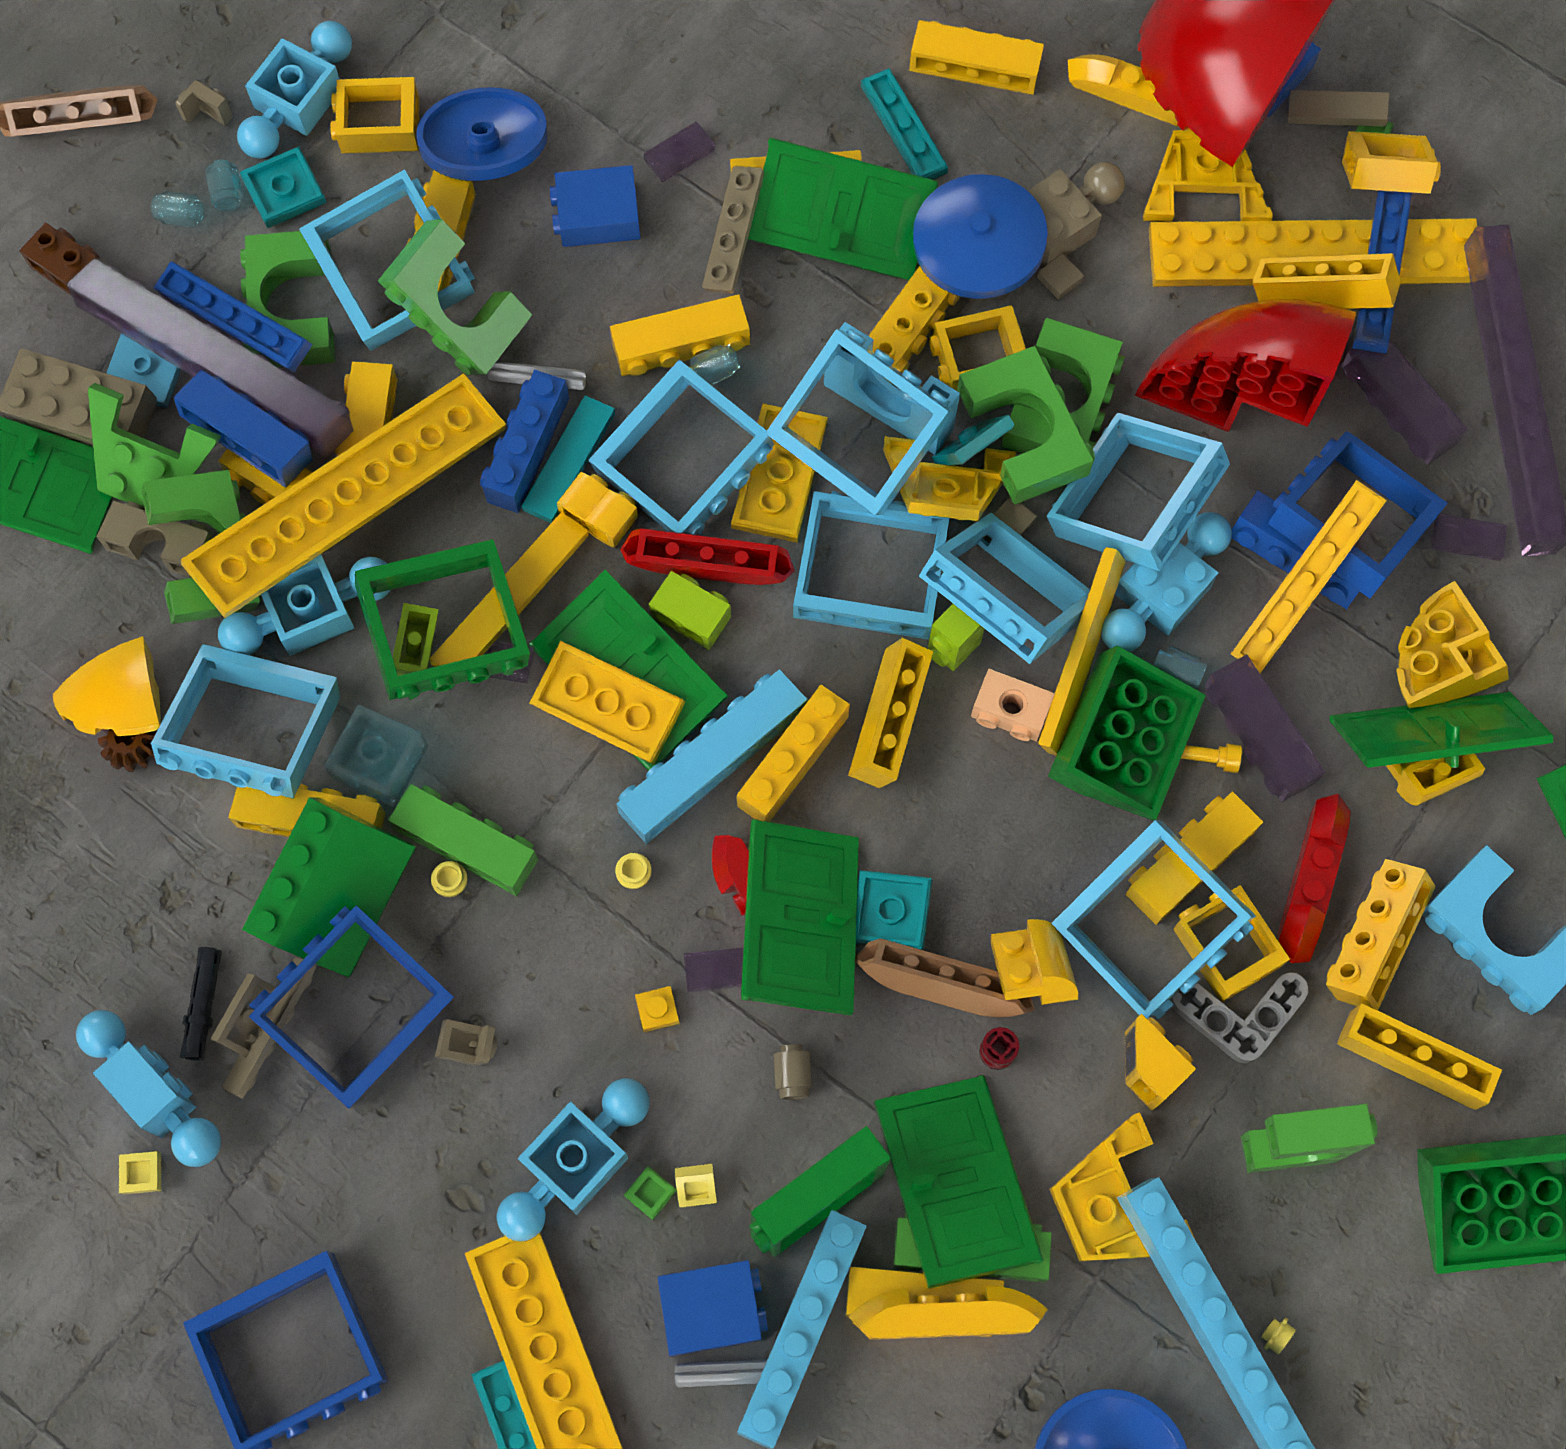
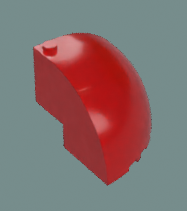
(1225, 62)
(1255, 353)

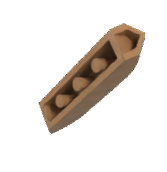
(76, 110)
(939, 979)

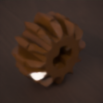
(127, 755)

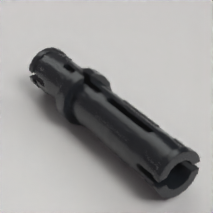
(199, 1012)

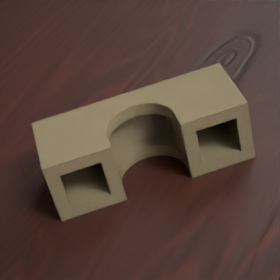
(128, 533)

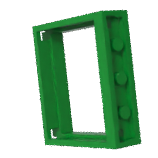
(428, 568)
(817, 1191)

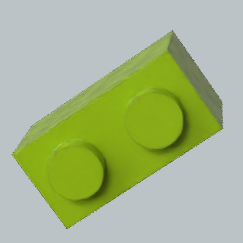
(690, 609)
(954, 637)
(414, 638)

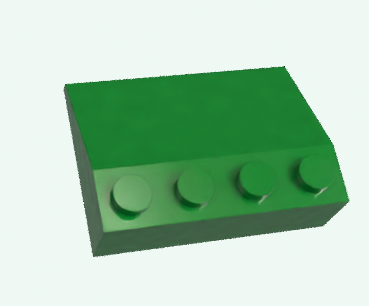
(1127, 734)
(322, 868)
(1495, 1203)

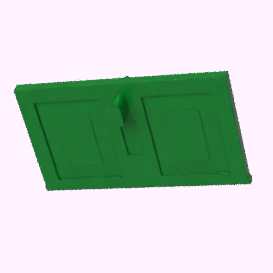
(839, 209)
(49, 486)
(621, 633)
(1440, 730)
(800, 918)
(957, 1182)

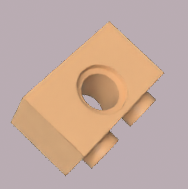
(1002, 689)

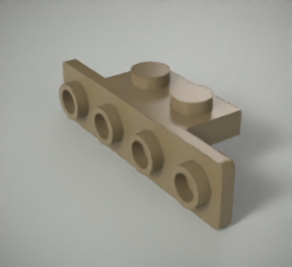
(733, 229)
(247, 1038)

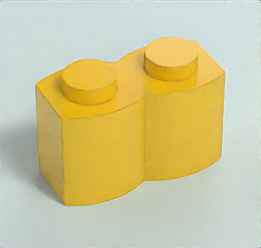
(598, 509)

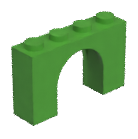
(269, 263)
(414, 283)
(1087, 358)
(1027, 381)
(202, 498)
(1309, 1138)

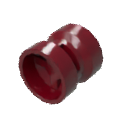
(994, 1052)

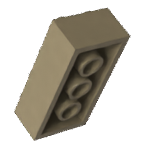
(56, 400)

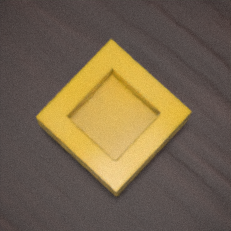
(657, 1009)

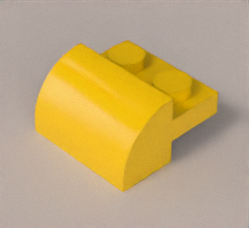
(1430, 778)
(1034, 963)

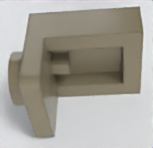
(201, 98)
(466, 1042)

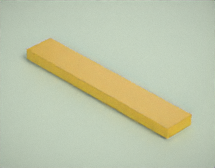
(1310, 575)
(524, 580)
(1082, 650)

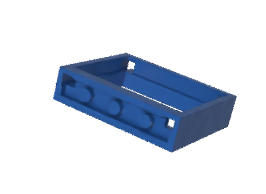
(1382, 475)
(399, 1042)
(253, 1299)

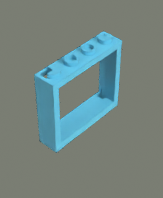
(354, 212)
(907, 381)
(646, 415)
(1208, 468)
(989, 605)
(861, 614)
(255, 674)
(1067, 921)

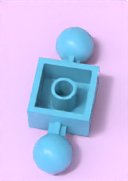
(293, 88)
(1172, 592)
(301, 608)
(145, 1090)
(573, 1159)

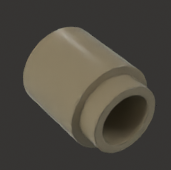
(792, 1072)

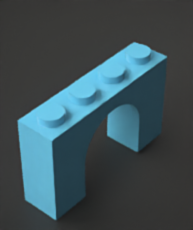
(881, 399)
(1459, 917)

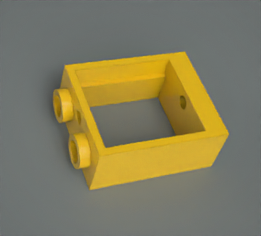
(376, 138)
(1390, 162)
(1001, 319)
(1274, 954)

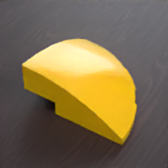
(1447, 652)
(113, 692)

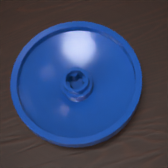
(482, 134)
(980, 236)
(1109, 1422)

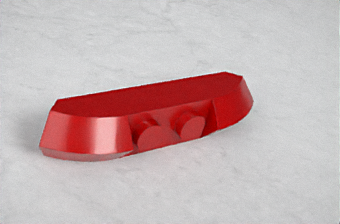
(707, 557)
(731, 868)
(1314, 878)

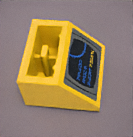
(1152, 1063)

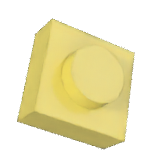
(140, 1172)
(695, 1185)

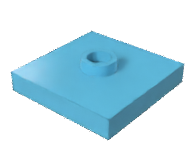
(142, 366)

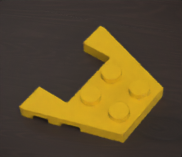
(1194, 169)
(948, 489)
(1089, 1197)

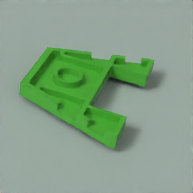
(128, 460)

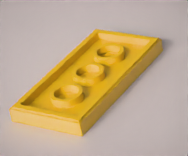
(779, 489)
(607, 702)

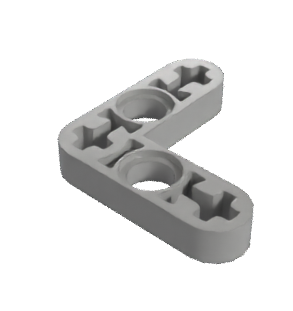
(1250, 1026)

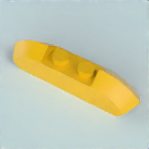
(1118, 83)
(1000, 1314)

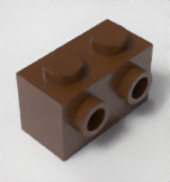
(57, 255)

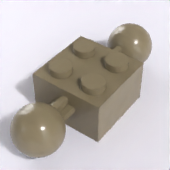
(1070, 211)

